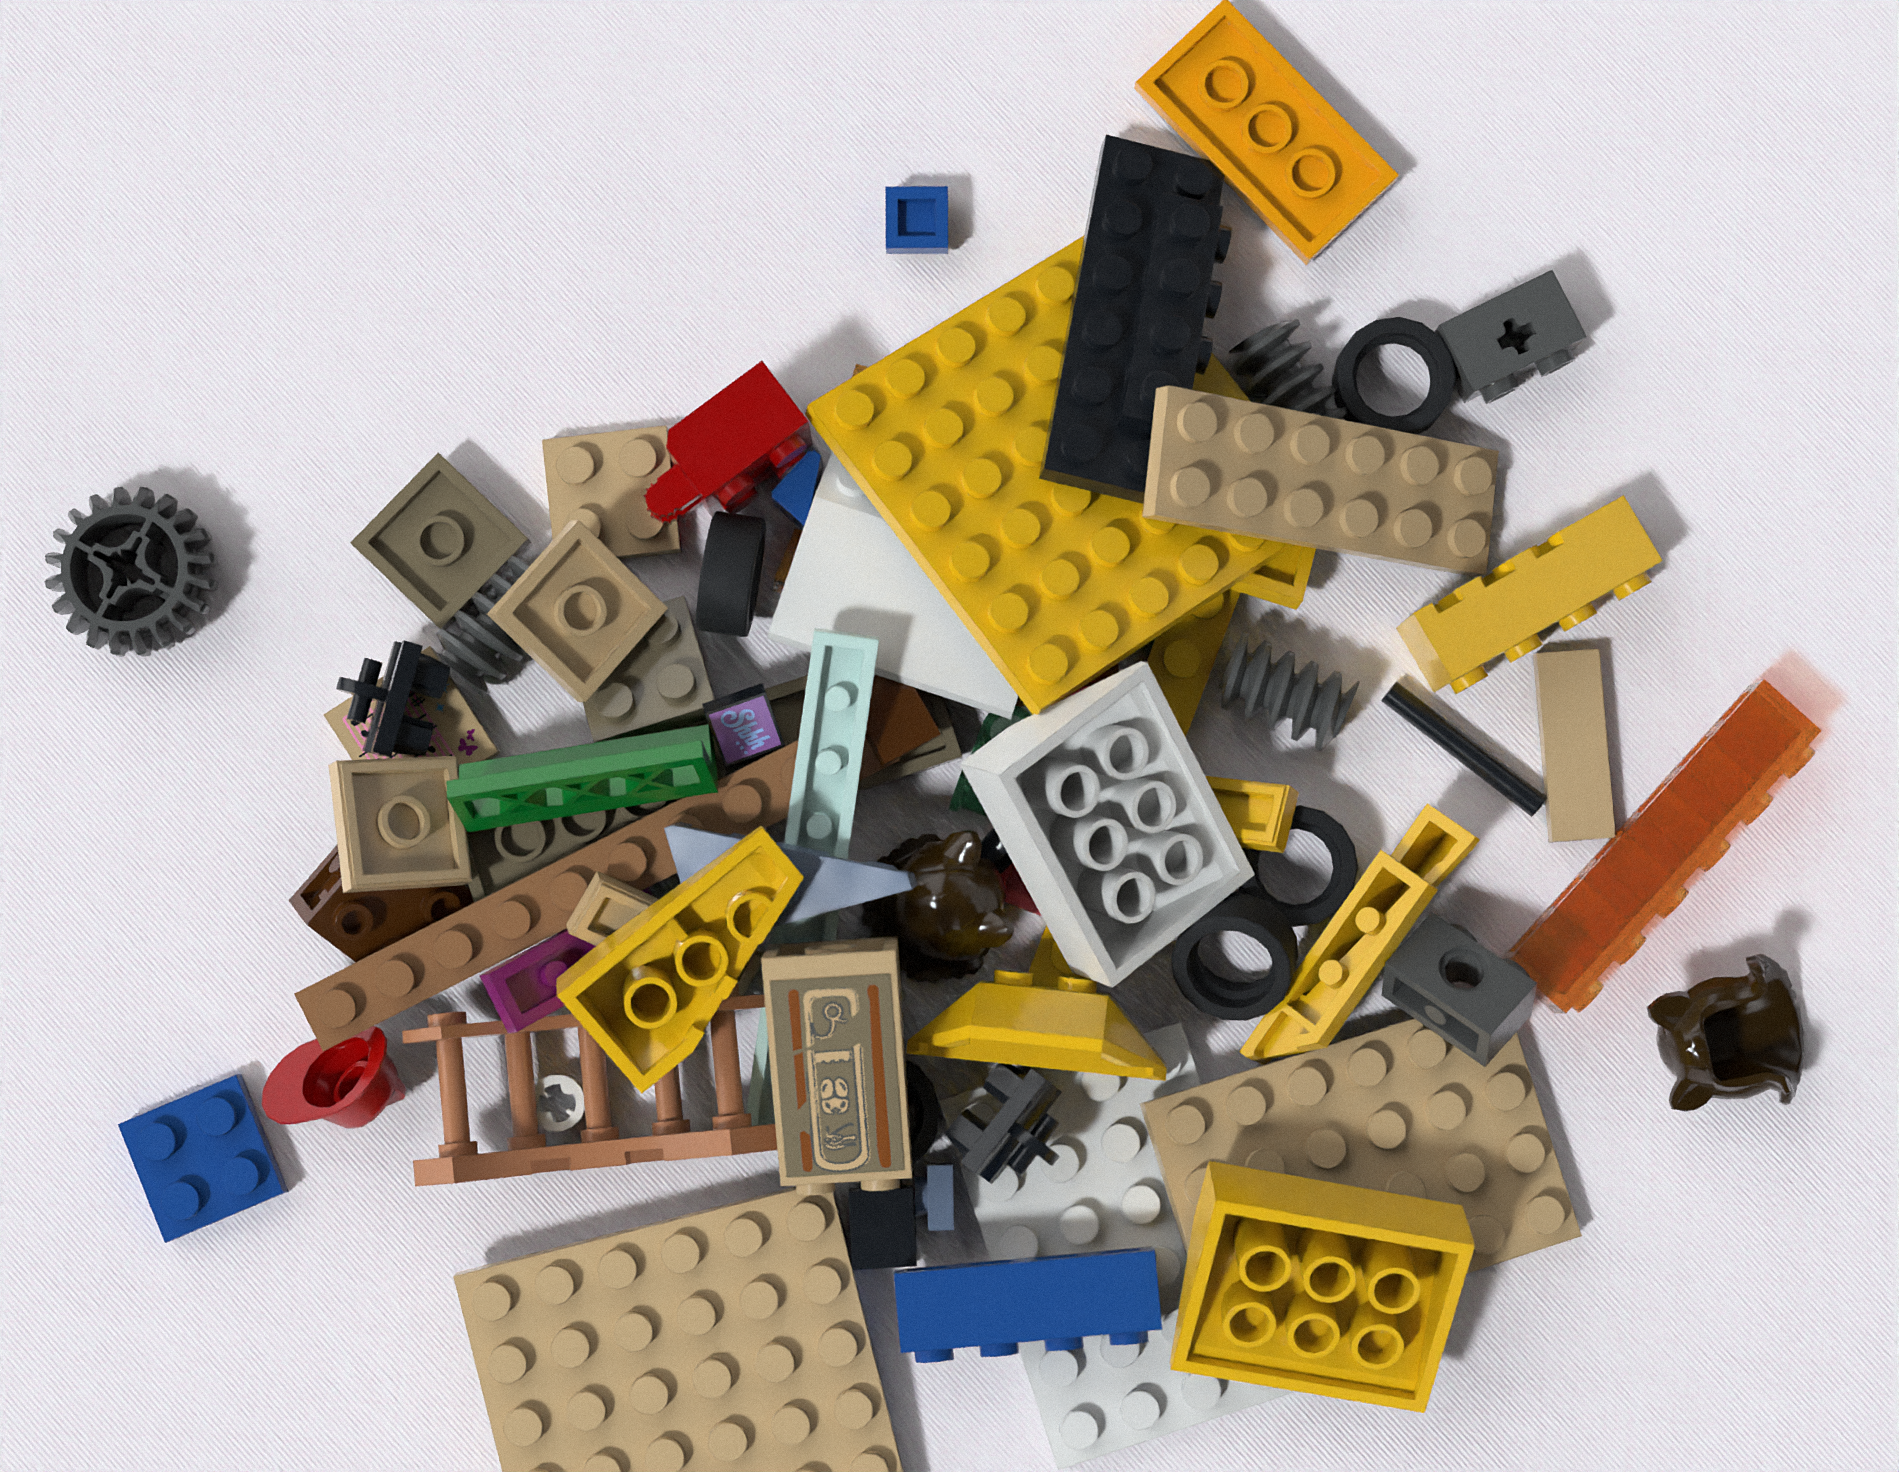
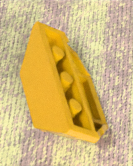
(1041, 1028)

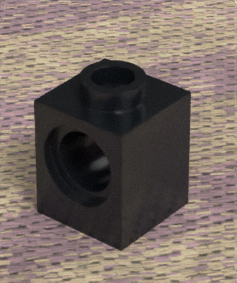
(882, 1228)

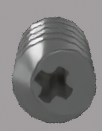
(1281, 372)
(482, 640)
(1285, 692)

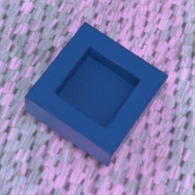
(916, 220)

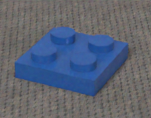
(203, 1158)

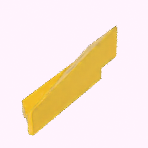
(1361, 938)

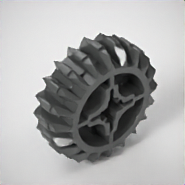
(118, 591)

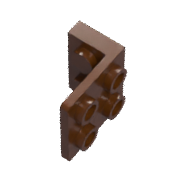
(370, 919)

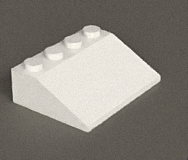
(864, 581)
(1109, 823)

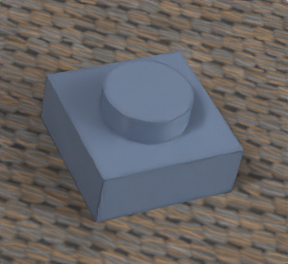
(935, 1196)

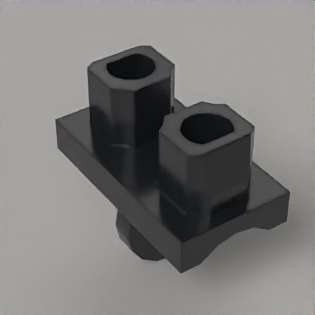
(405, 672)
(1016, 1131)

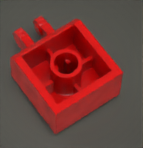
(730, 448)

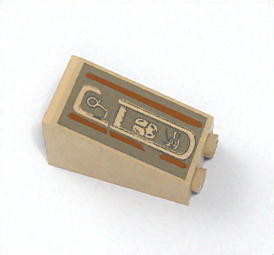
(838, 1063)

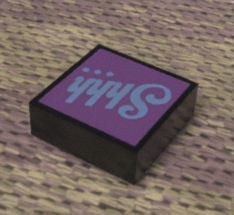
(743, 724)

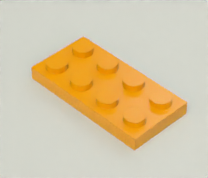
(1266, 131)

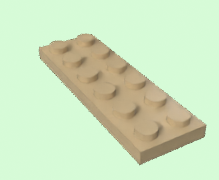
(1319, 482)

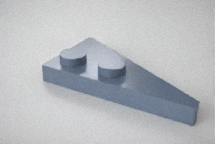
(827, 880)

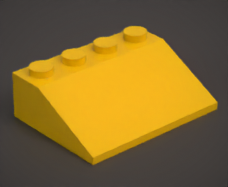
(1320, 1287)

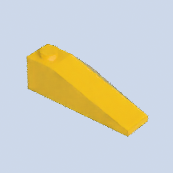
(672, 965)

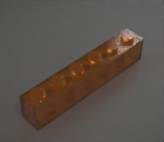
(1662, 845)

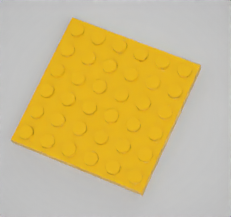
(1034, 568)

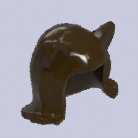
(950, 914)
(1731, 1036)

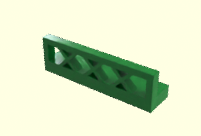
(585, 778)

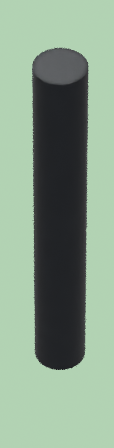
(1464, 749)

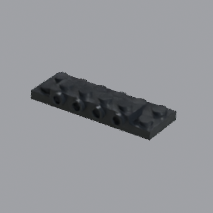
(1134, 312)

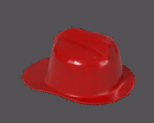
(340, 1085)

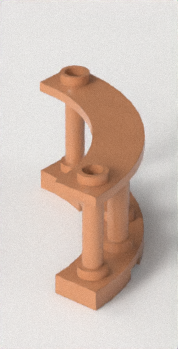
(600, 1141)

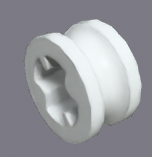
(569, 1085)

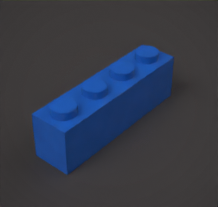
(1027, 1301)

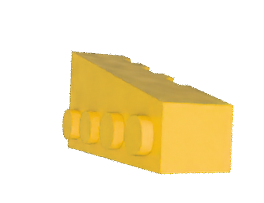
(1528, 595)

